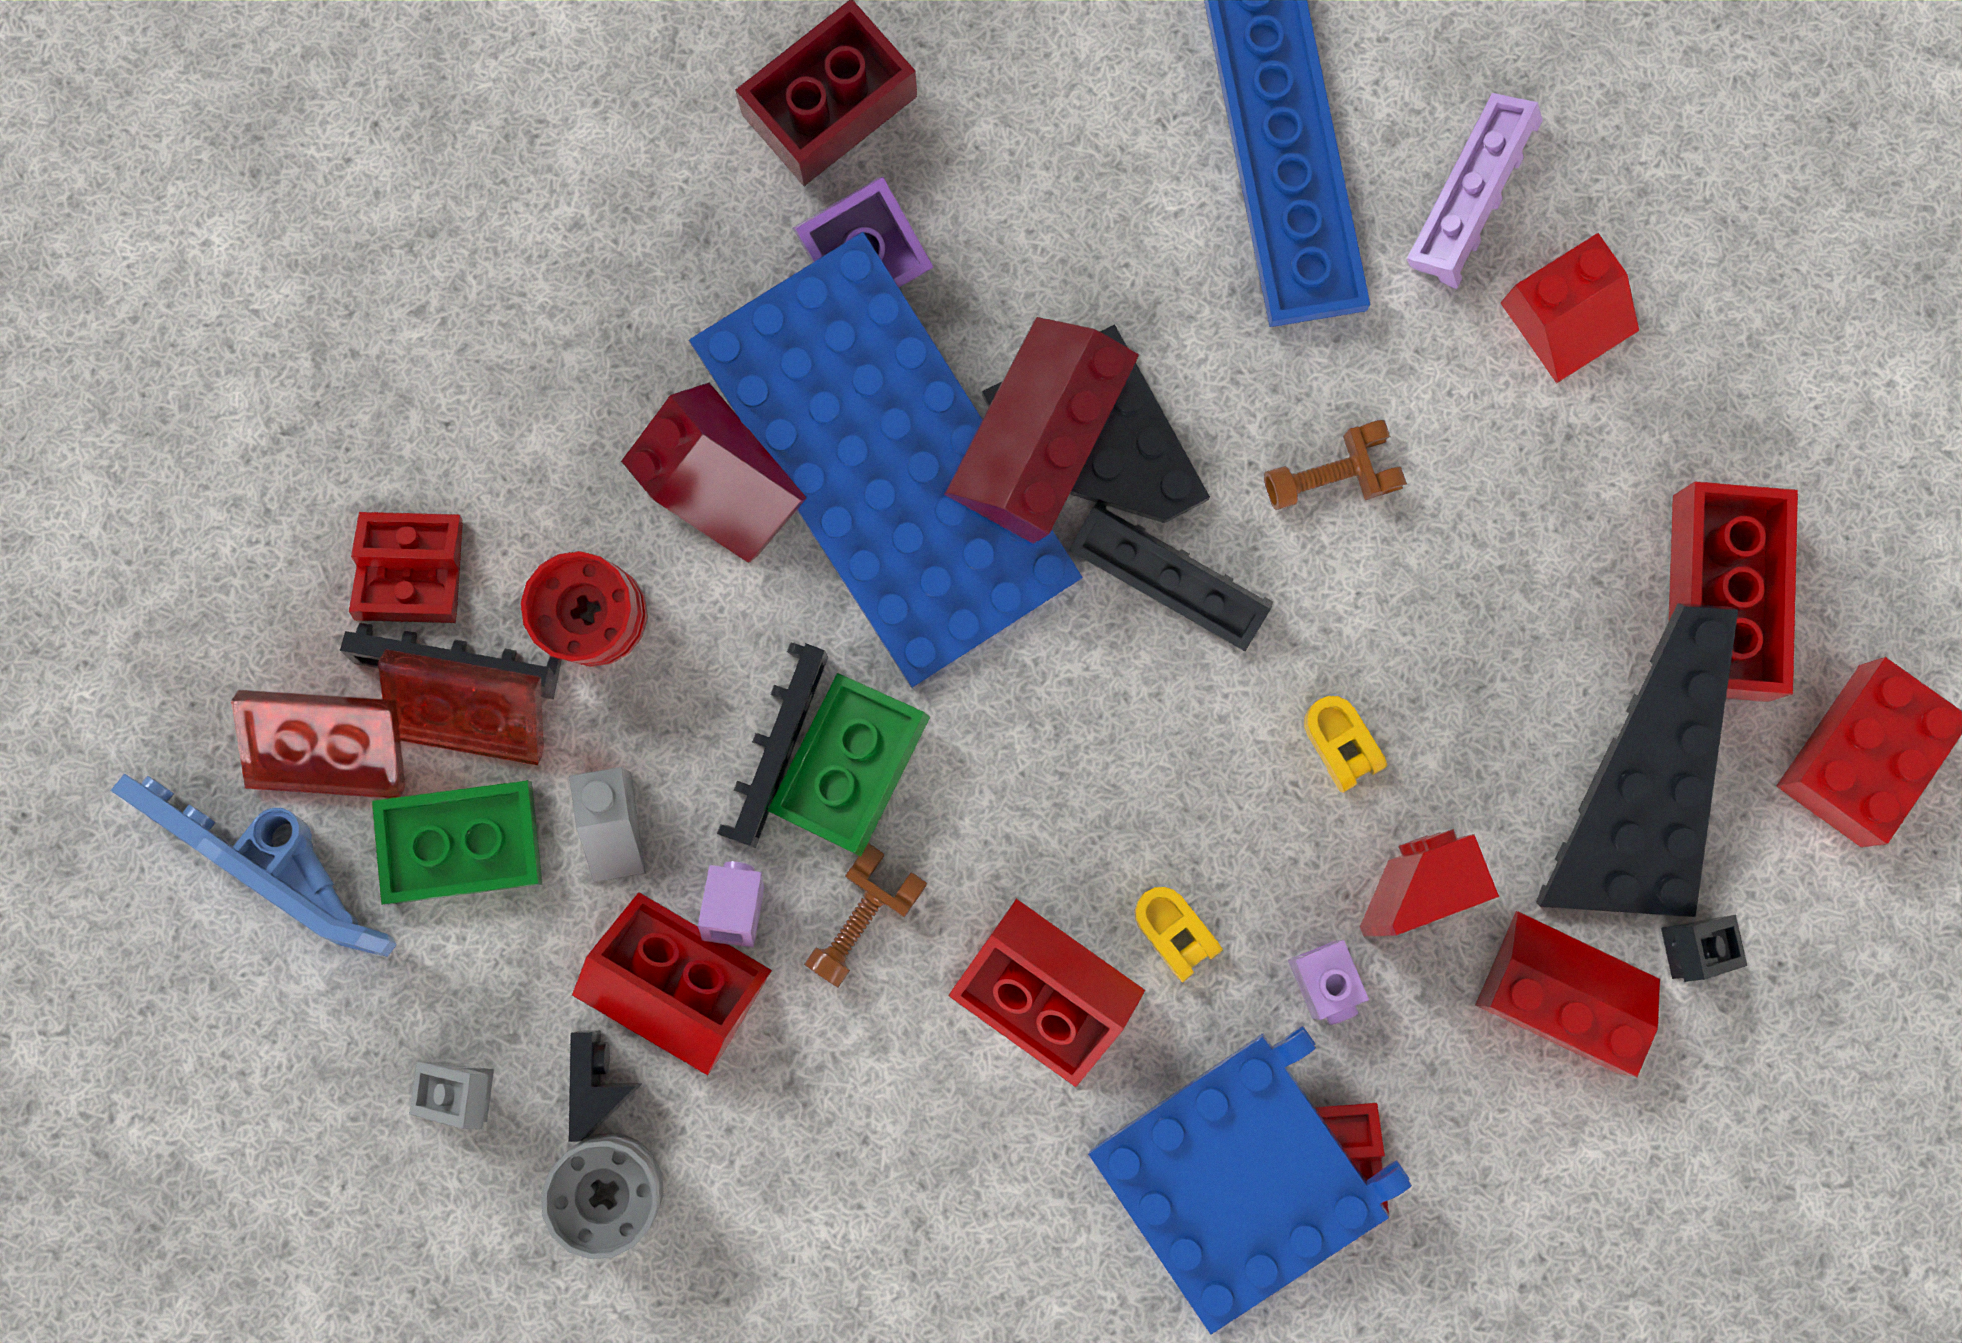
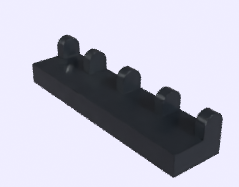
(1170, 577)
(367, 650)
(777, 746)

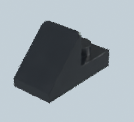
(1704, 948)
(588, 1099)

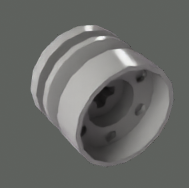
(596, 1227)

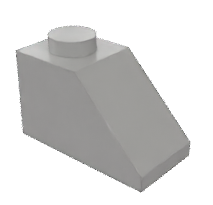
(608, 823)

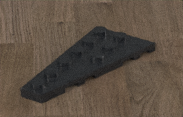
(1653, 793)

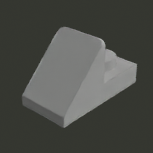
(452, 1094)

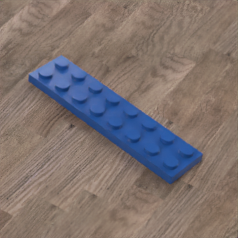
(1287, 160)

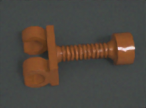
(1285, 486)
(830, 962)

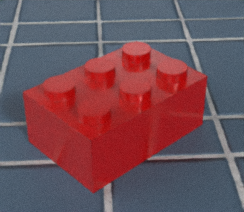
(1873, 753)

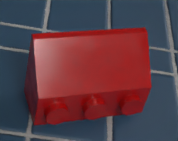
(1428, 883)
(669, 983)
(1047, 993)
(1573, 995)

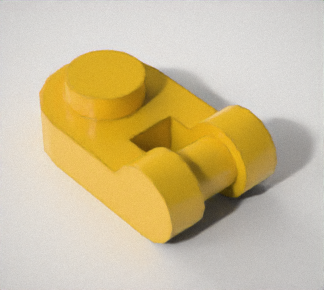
(1330, 725)
(1164, 914)

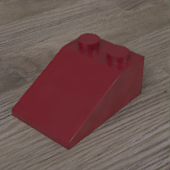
(713, 472)

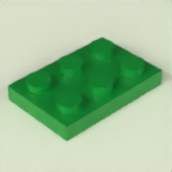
(849, 764)
(456, 842)

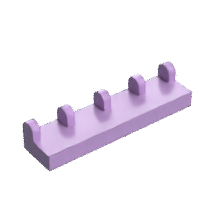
(1474, 187)

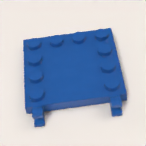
(1242, 1181)

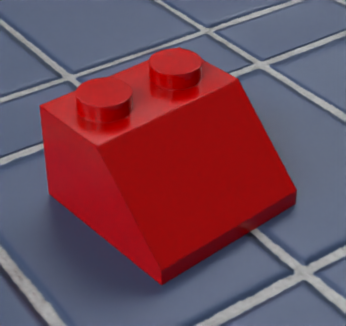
(1574, 307)

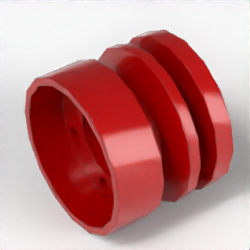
(558, 596)

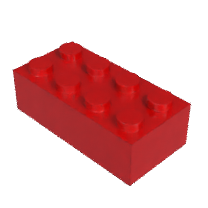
(1741, 553)

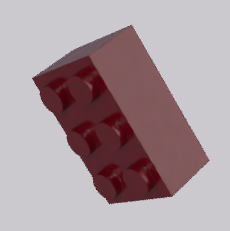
(827, 92)

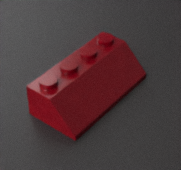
(1041, 426)

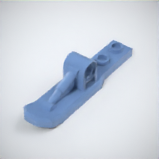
(283, 874)

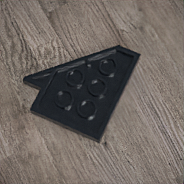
(1137, 456)

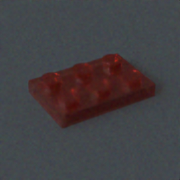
(465, 706)
(319, 744)

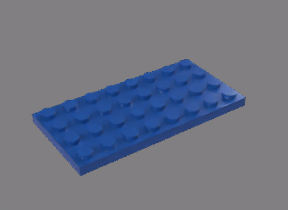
(871, 433)

